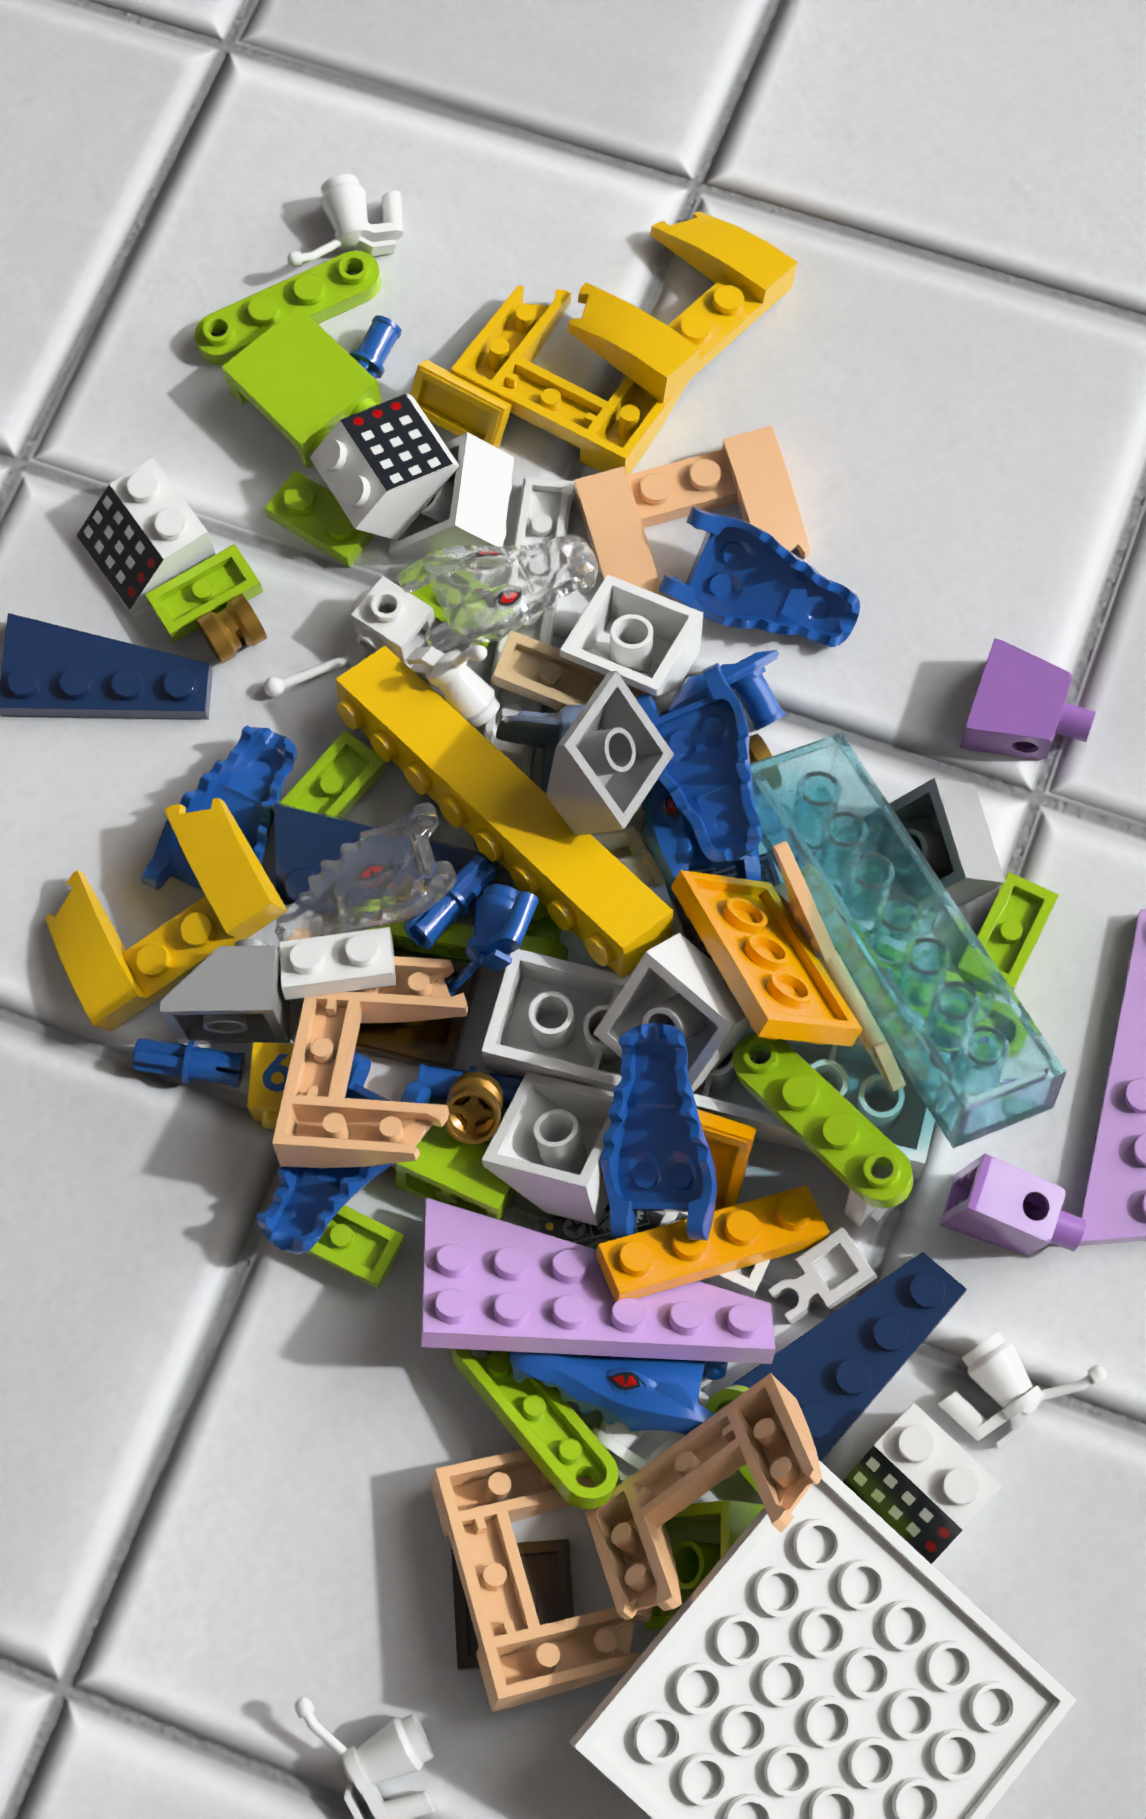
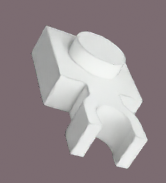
(831, 1270)

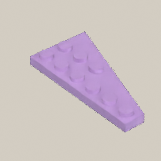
(1117, 1174)
(542, 1294)

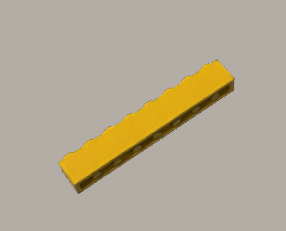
(503, 811)

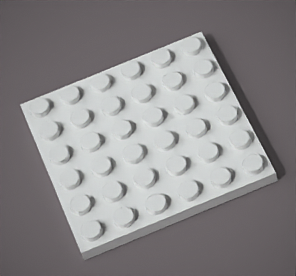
(824, 1684)

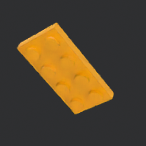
(765, 959)

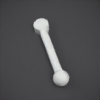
(275, 686)

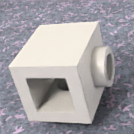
(391, 619)

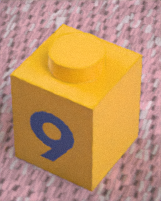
(267, 1081)

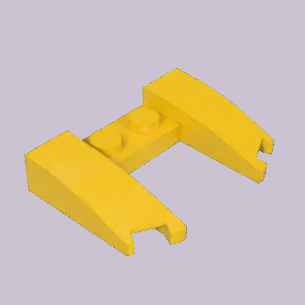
(662, 358)
(605, 431)
(236, 904)

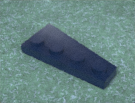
(87, 675)
(309, 838)
(860, 1348)

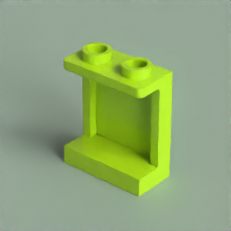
(301, 381)

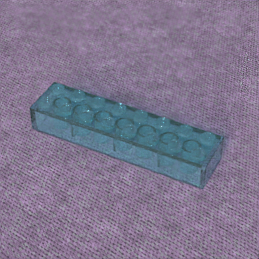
(906, 944)

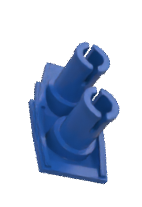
(747, 681)

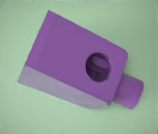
(1022, 706)
(1010, 1208)

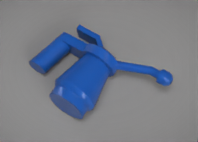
(498, 930)

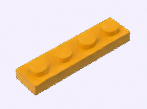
(737, 1239)

